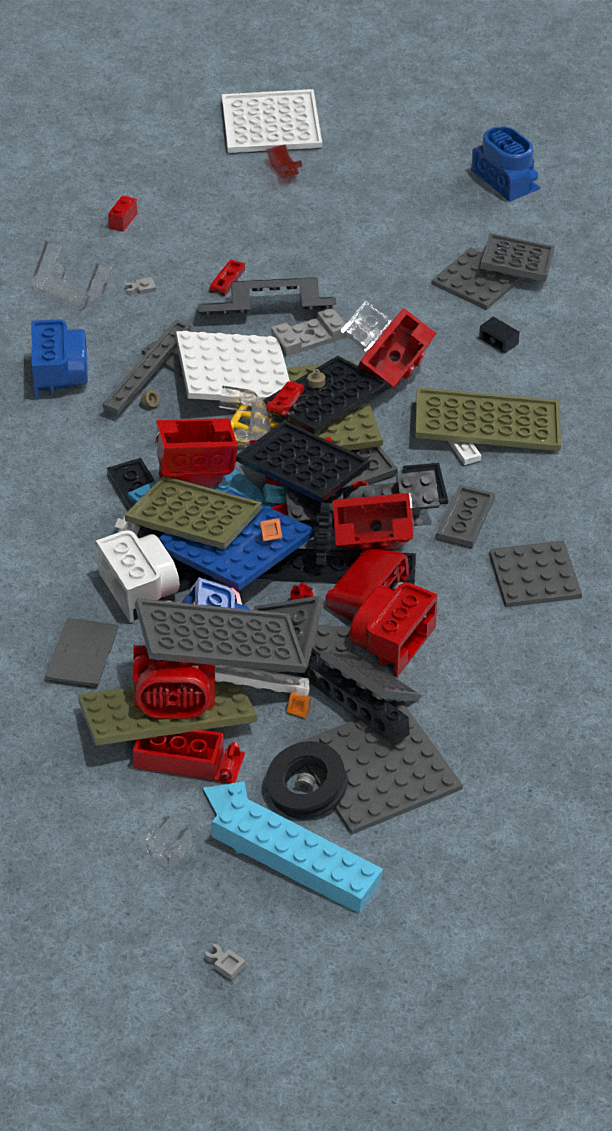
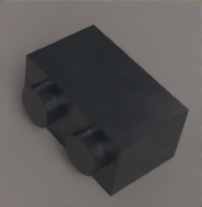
(499, 335)

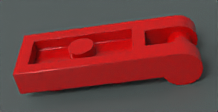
(229, 273)
(285, 398)

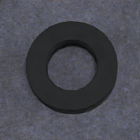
(313, 803)

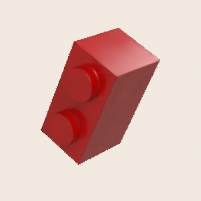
(122, 213)

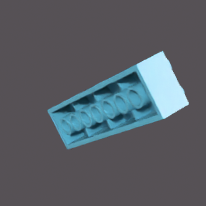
(297, 852)

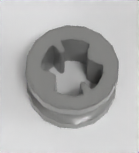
(305, 782)

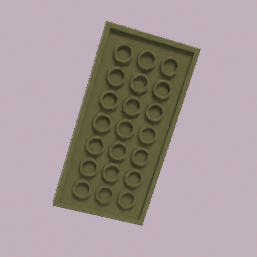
(488, 419)
(353, 430)
(115, 719)

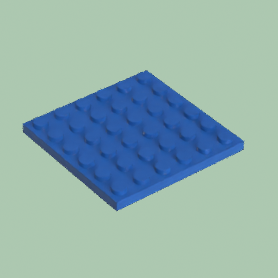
(246, 555)

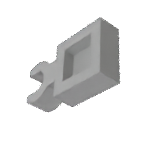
(142, 286)
(226, 963)

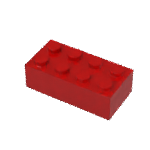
(185, 754)

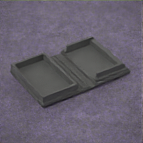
(82, 652)

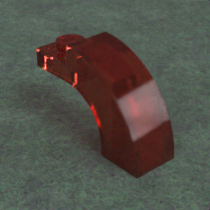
(282, 161)

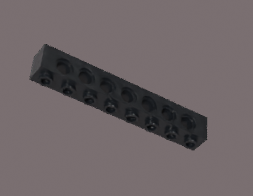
(358, 701)

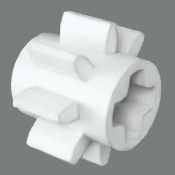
(126, 526)

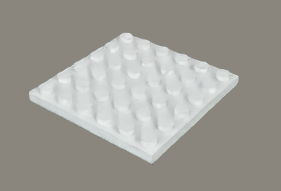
(271, 120)
(231, 361)

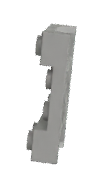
(296, 338)

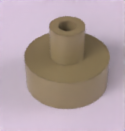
(316, 379)
(150, 398)

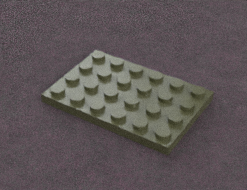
(193, 512)

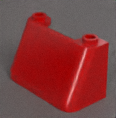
(369, 571)

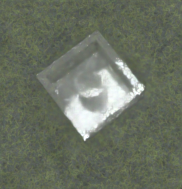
(365, 325)

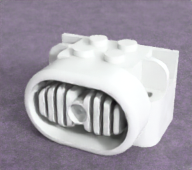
(136, 569)

